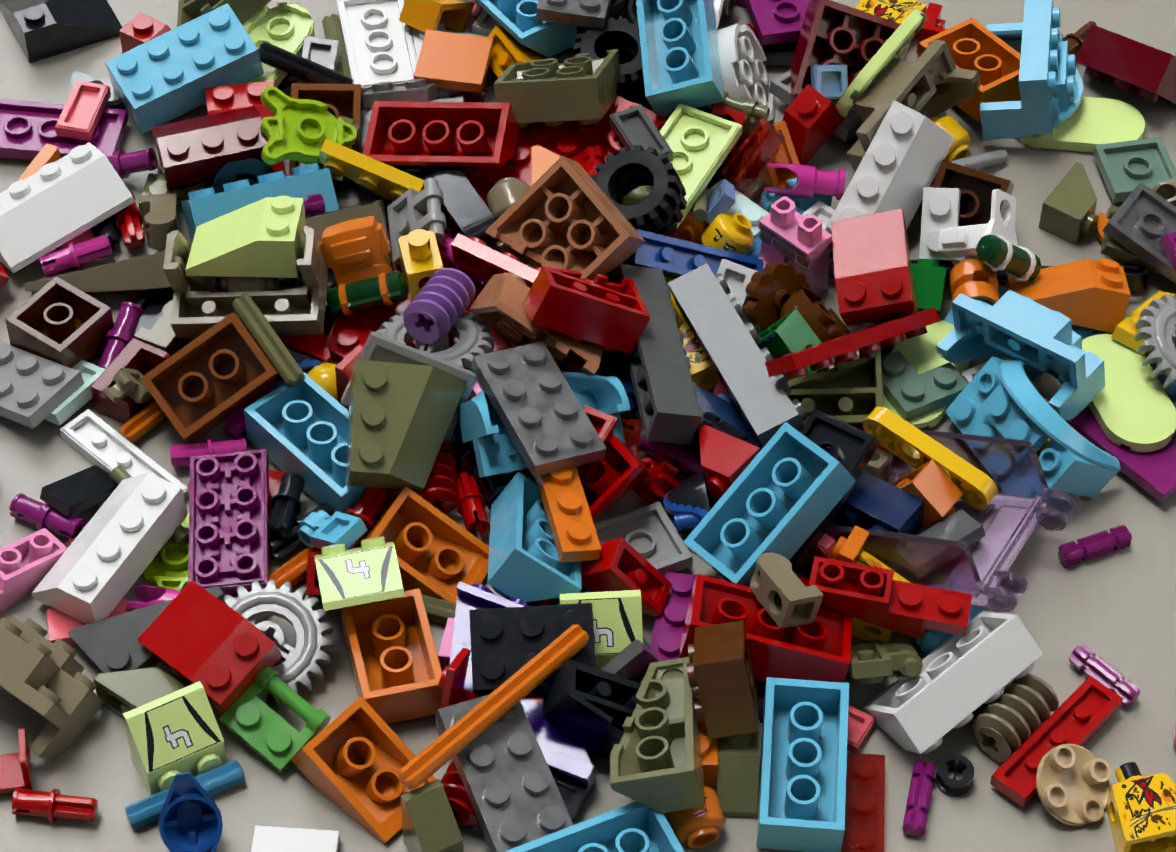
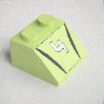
(358, 574)
(615, 620)
(174, 737)

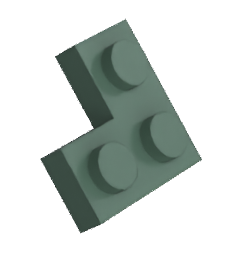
(918, 393)

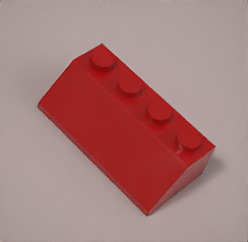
(441, 133)
(799, 652)

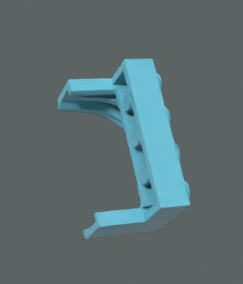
(1043, 70)
(1008, 406)

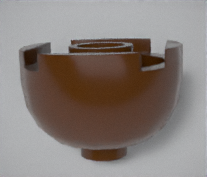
(822, 321)

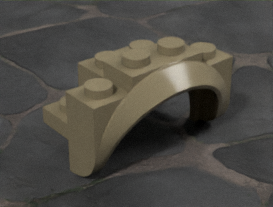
(924, 85)
(31, 664)

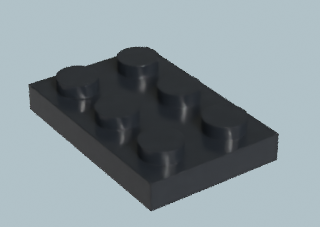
(512, 636)

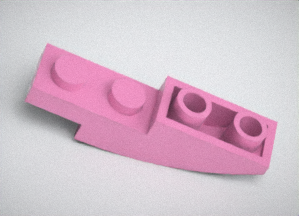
(26, 564)

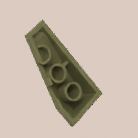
(661, 743)

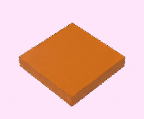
(454, 60)

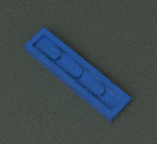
(681, 256)

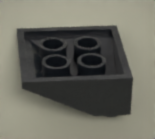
(58, 26)

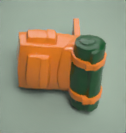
(361, 266)

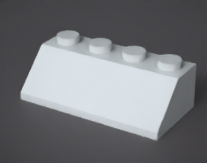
(895, 166)
(58, 205)
(113, 548)
(955, 681)

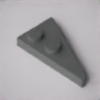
(114, 642)

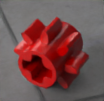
(657, 480)

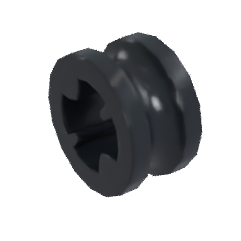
(952, 786)

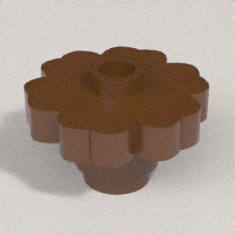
(770, 291)

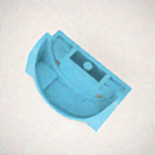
(1027, 333)
(494, 446)

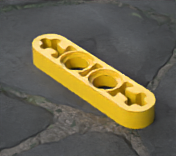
(918, 448)

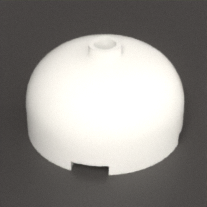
(743, 67)

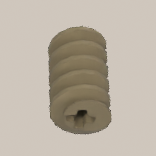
(1014, 716)

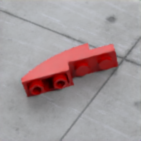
(895, 605)

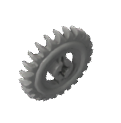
(1159, 333)
(472, 334)
(309, 630)

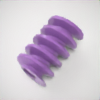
(438, 305)

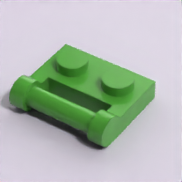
(265, 729)

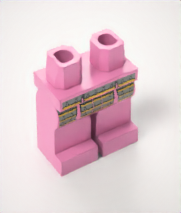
(796, 241)

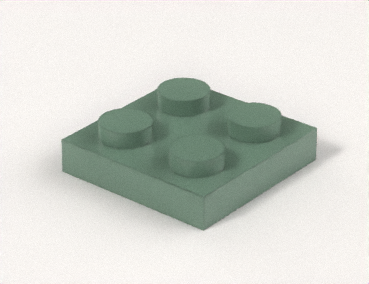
(1133, 162)

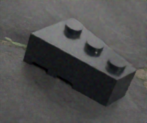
(589, 704)

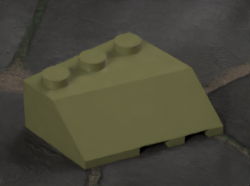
(560, 92)
(398, 422)

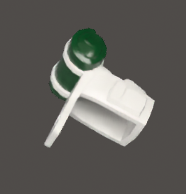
(992, 242)

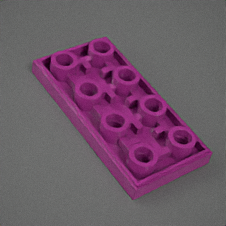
(1150, 470)
(229, 520)

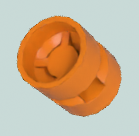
(974, 280)

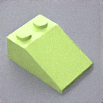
(251, 241)

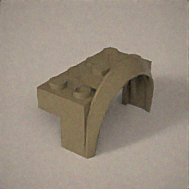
(291, 310)

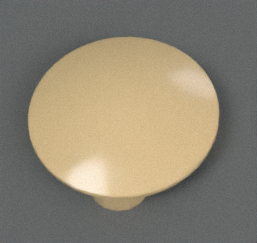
(1073, 784)

